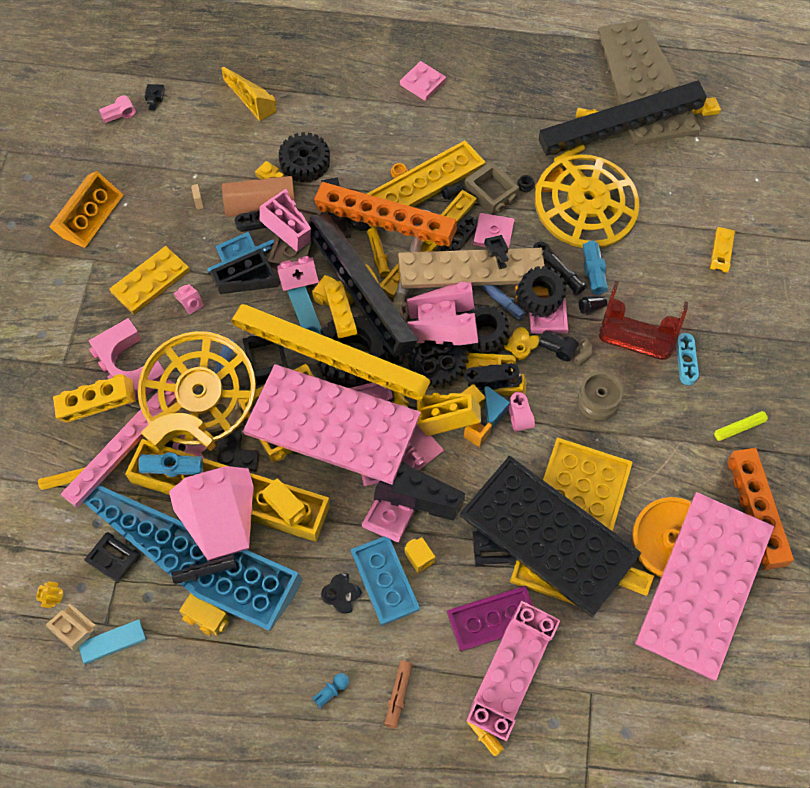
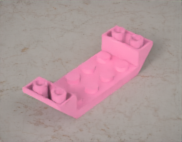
(512, 670)

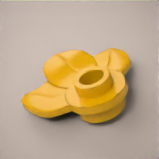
(521, 343)

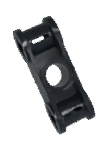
(494, 376)

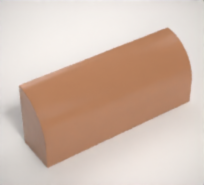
(250, 195)

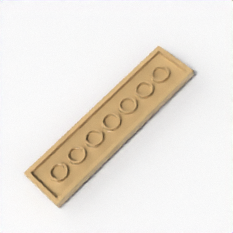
(472, 266)

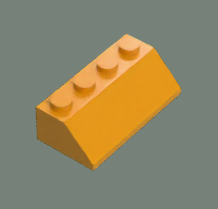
(86, 210)

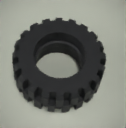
(365, 335)

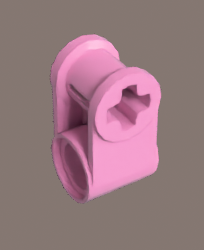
(520, 412)

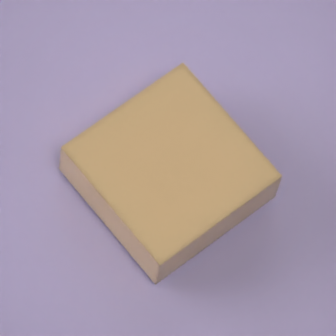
(197, 196)

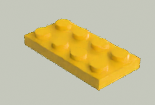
(149, 280)

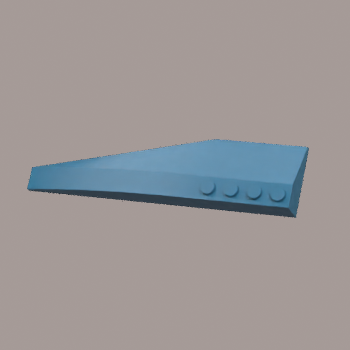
(253, 590)

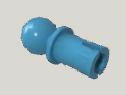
(340, 682)

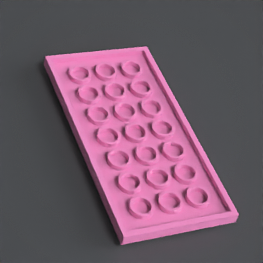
(332, 423)
(704, 586)

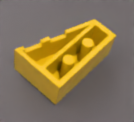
(447, 412)

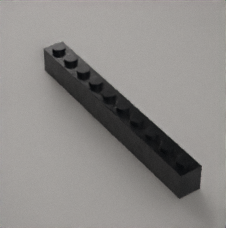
(622, 118)
(362, 286)

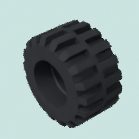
(544, 278)
(491, 343)

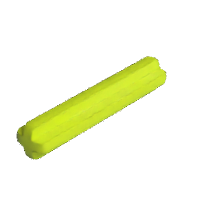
(740, 426)

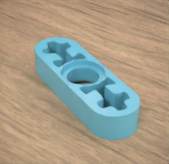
(682, 365)

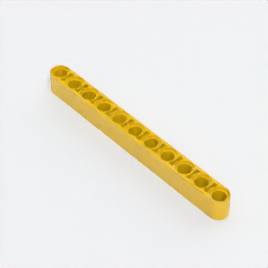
(331, 352)

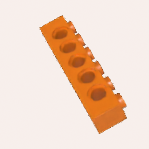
(749, 459)

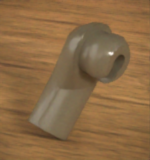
(585, 351)

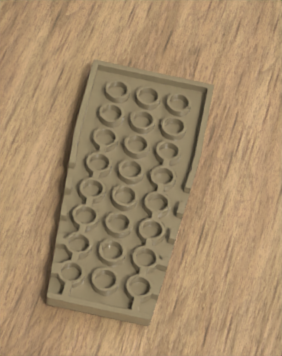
(640, 71)

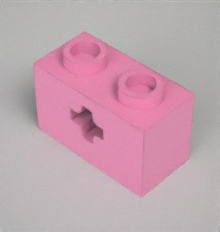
(291, 280)

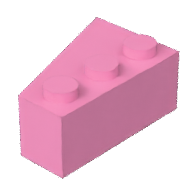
(285, 220)

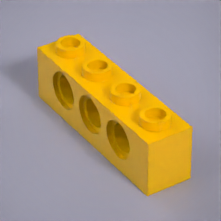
(67, 409)

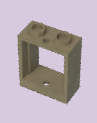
(490, 170)

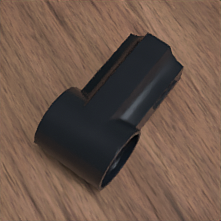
(563, 347)

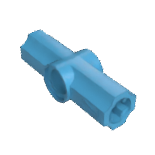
(595, 267)
(158, 464)

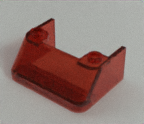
(637, 335)

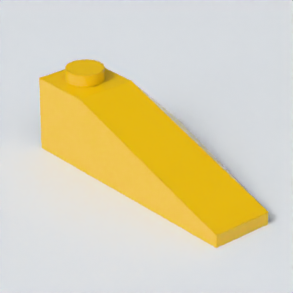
(253, 96)

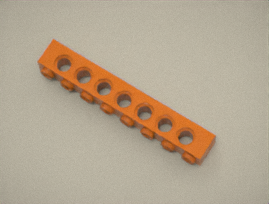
(394, 212)

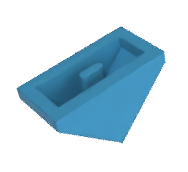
(495, 406)

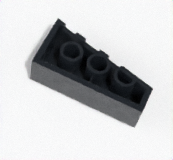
(421, 492)

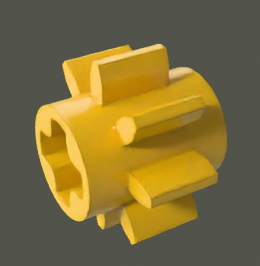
(49, 594)

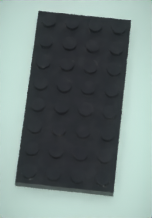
(550, 535)

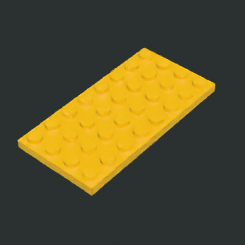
(590, 481)

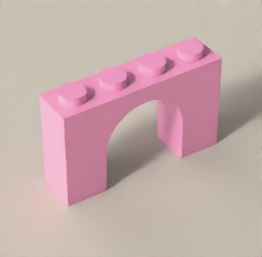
(114, 341)

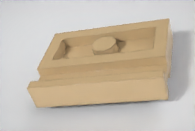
(71, 627)

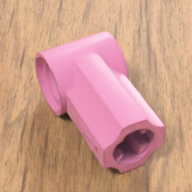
(121, 108)

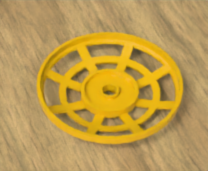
(583, 206)
(196, 377)

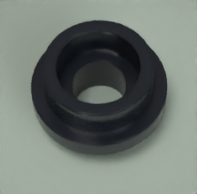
(525, 179)

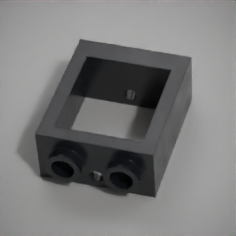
(254, 341)

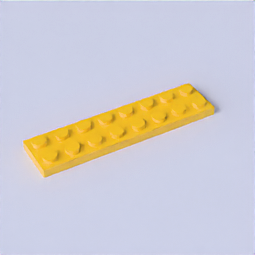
(431, 176)

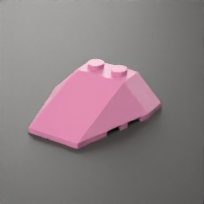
(216, 509)

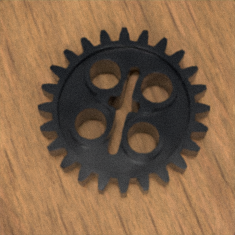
(439, 373)

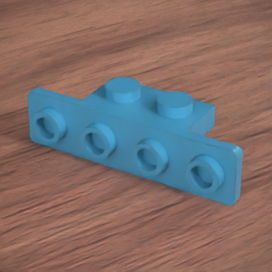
(237, 248)

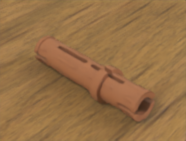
(396, 703)

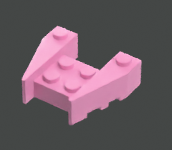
(439, 316)

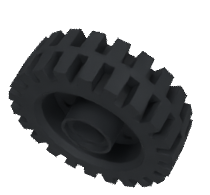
(304, 157)

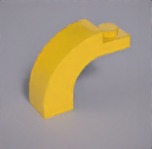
(177, 424)

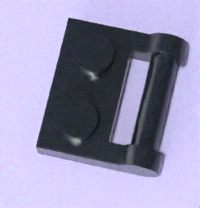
(483, 544)
(108, 562)

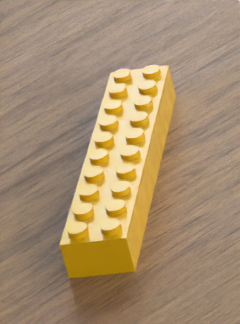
(262, 513)

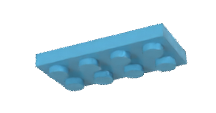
(385, 580)

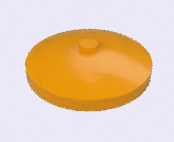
(657, 531)

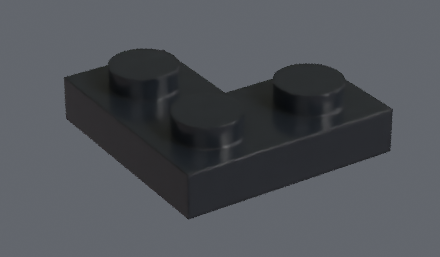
(232, 456)

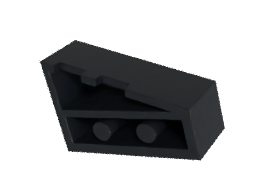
(244, 274)

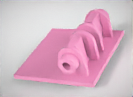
(421, 449)

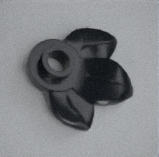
(344, 593)

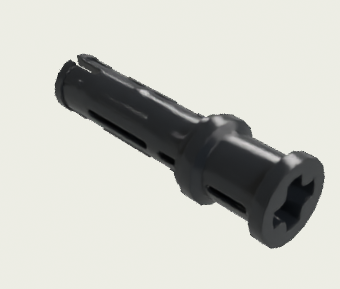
(569, 276)

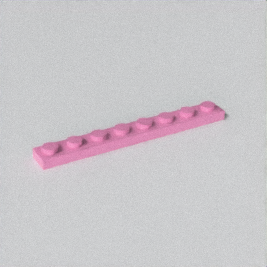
(113, 452)

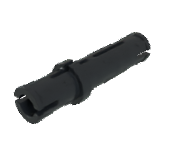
(194, 572)

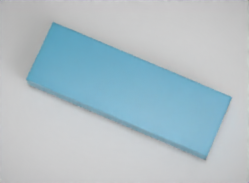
(303, 307)
(112, 641)

